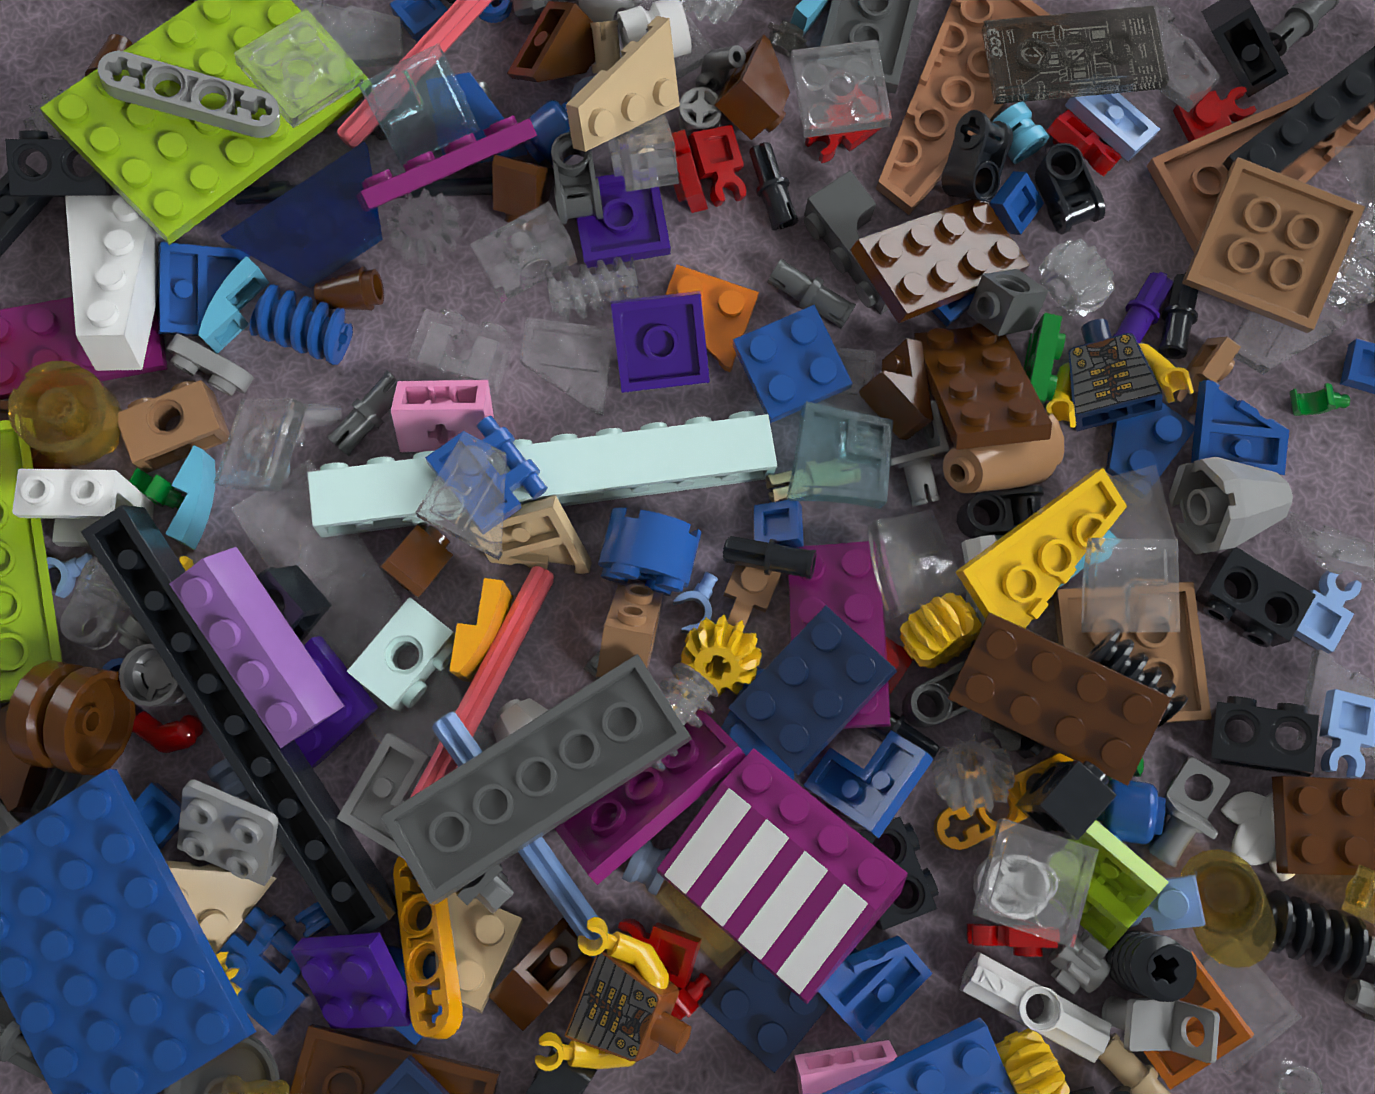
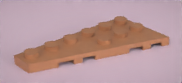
(949, 87)
(1194, 172)

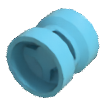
(1026, 135)

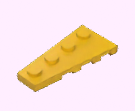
(1041, 553)

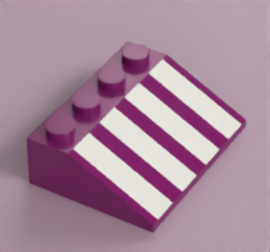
(782, 874)

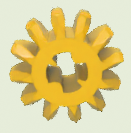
(940, 630)
(722, 654)
(1031, 1064)

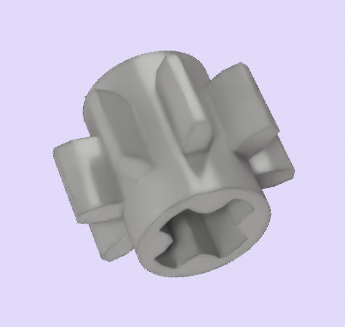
(1080, 965)

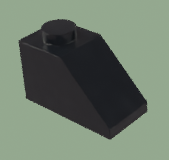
(1245, 44)

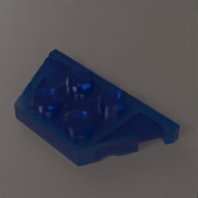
(314, 224)

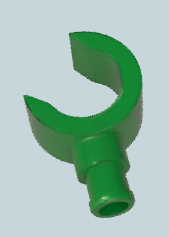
(1317, 402)
(157, 489)

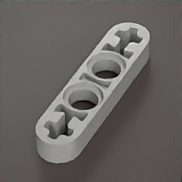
(187, 100)

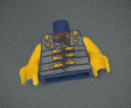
(1113, 379)

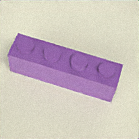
(256, 645)

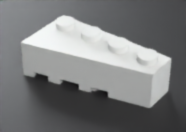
(112, 279)

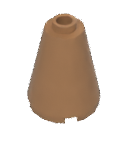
(1004, 465)

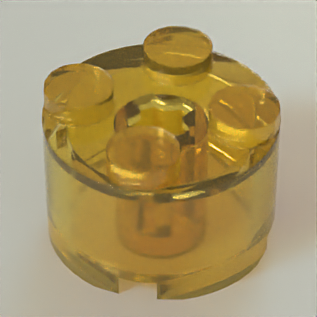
(43, 418)

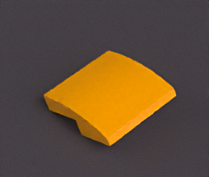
(474, 641)

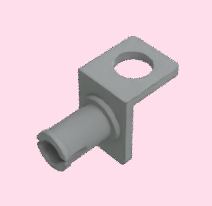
(918, 466)
(1187, 814)
(1162, 1026)

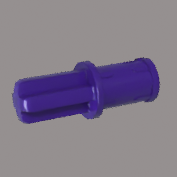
(1146, 306)

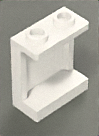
(74, 499)

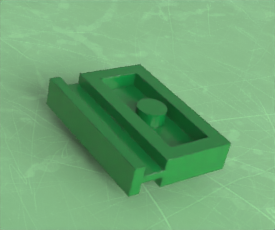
(1043, 347)

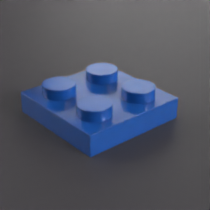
(792, 363)

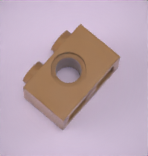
(146, 421)
(629, 627)

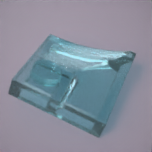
(419, 104)
(841, 457)

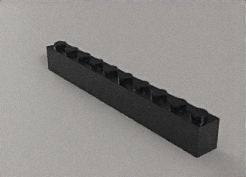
(274, 777)

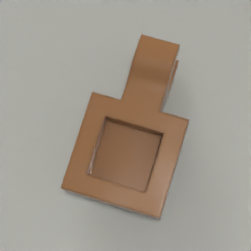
(1211, 363)
(750, 590)

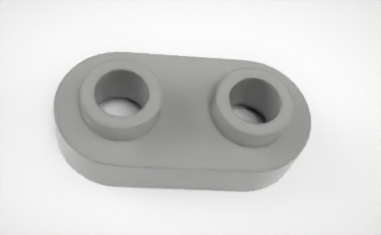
(223, 373)

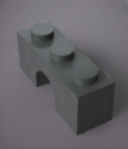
(835, 217)

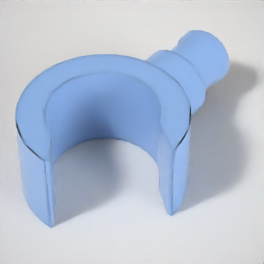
(69, 571)
(700, 594)

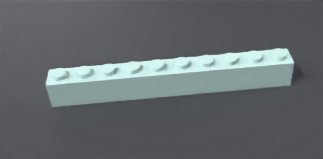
(572, 468)

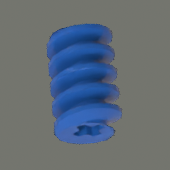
(301, 326)

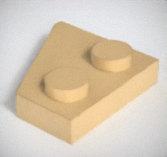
(542, 535)
(217, 898)
(480, 947)

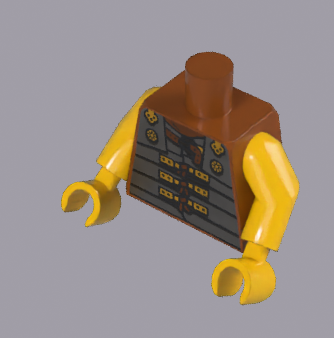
(621, 1007)

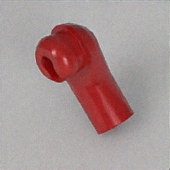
(169, 736)

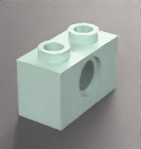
(378, 663)

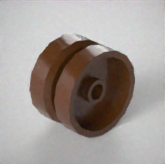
(69, 718)

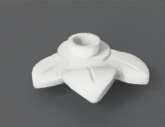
(1256, 833)

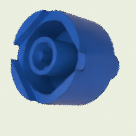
(649, 550)

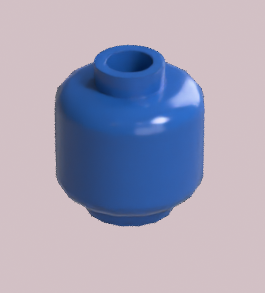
(549, 123)
(1134, 812)

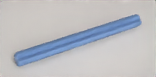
(537, 854)

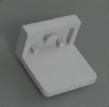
(229, 833)

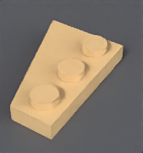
(628, 93)

